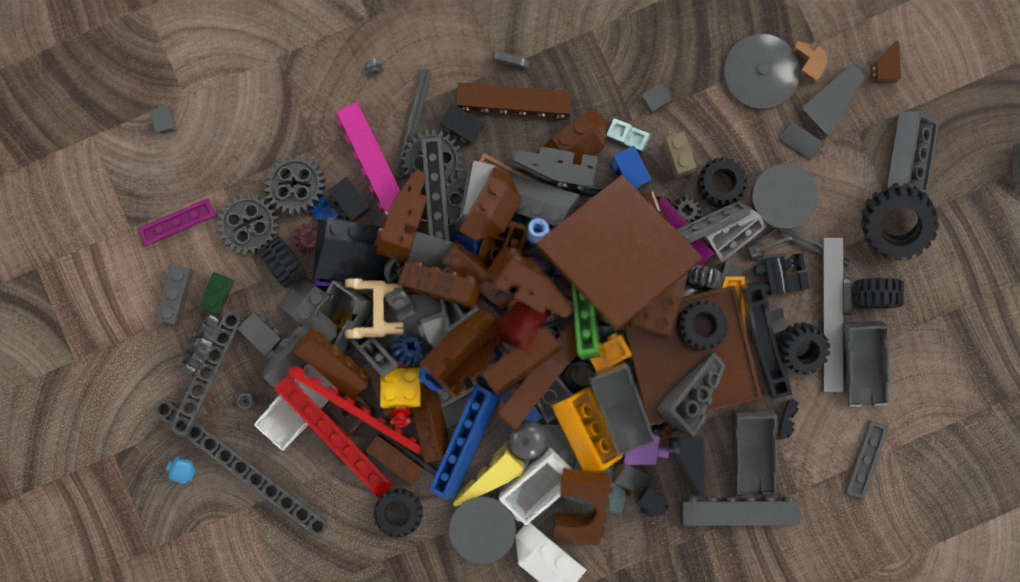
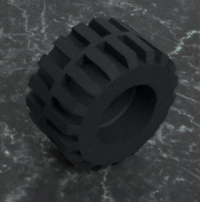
(733, 170)
(282, 262)
(879, 293)
(719, 320)
(813, 357)
(384, 523)

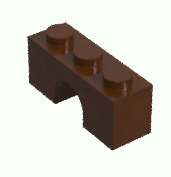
(395, 460)

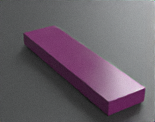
(677, 221)
(177, 222)

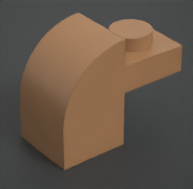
(815, 60)

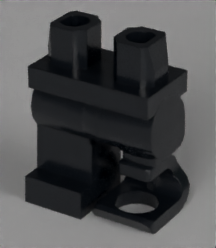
(776, 276)

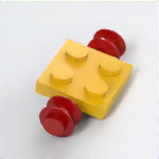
(399, 391)

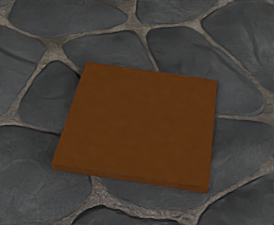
(619, 252)
(665, 362)

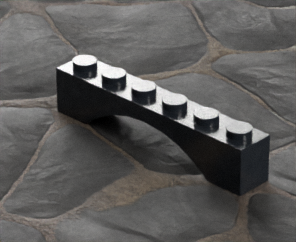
(768, 353)

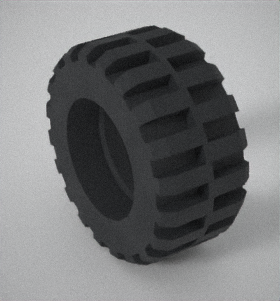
(906, 244)

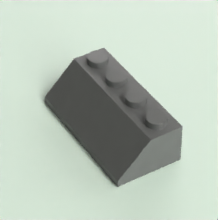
(913, 150)
(544, 201)

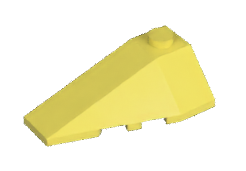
(501, 470)

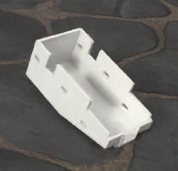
(280, 420)

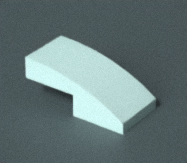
(628, 135)

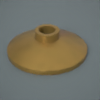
(340, 319)

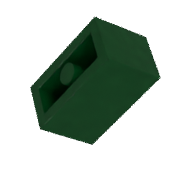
(216, 293)

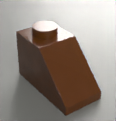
(887, 67)

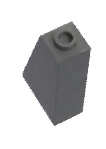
(830, 103)

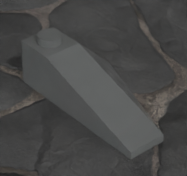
(688, 401)

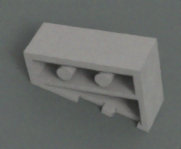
(475, 180)
(735, 235)

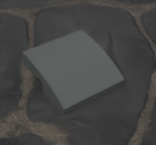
(428, 250)

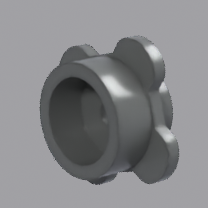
(373, 67)

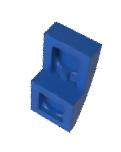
(323, 210)

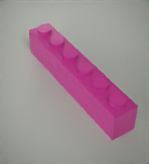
(369, 154)

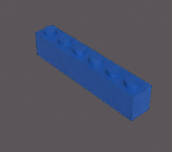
(465, 442)

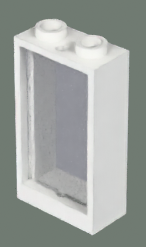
(535, 488)

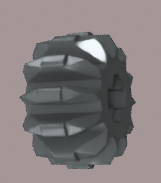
(690, 206)
(704, 277)

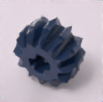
(407, 350)

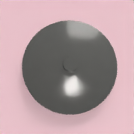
(761, 71)
(424, 307)

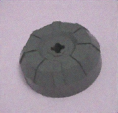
(784, 196)
(482, 530)

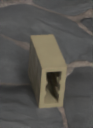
(679, 155)

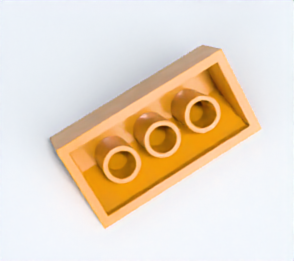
(586, 430)

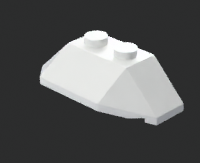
(545, 558)

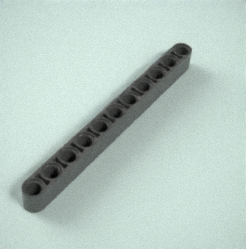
(251, 469)

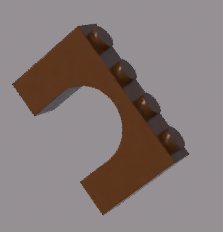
(586, 527)

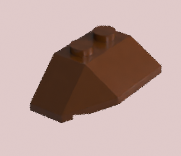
(582, 136)
(492, 207)
(513, 236)

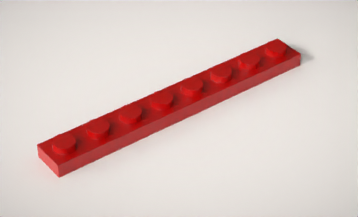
(348, 404)
(332, 435)

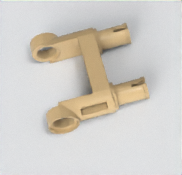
(379, 328)

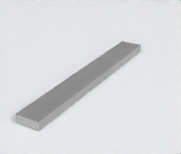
(833, 313)

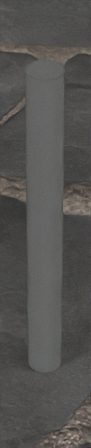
(411, 454)

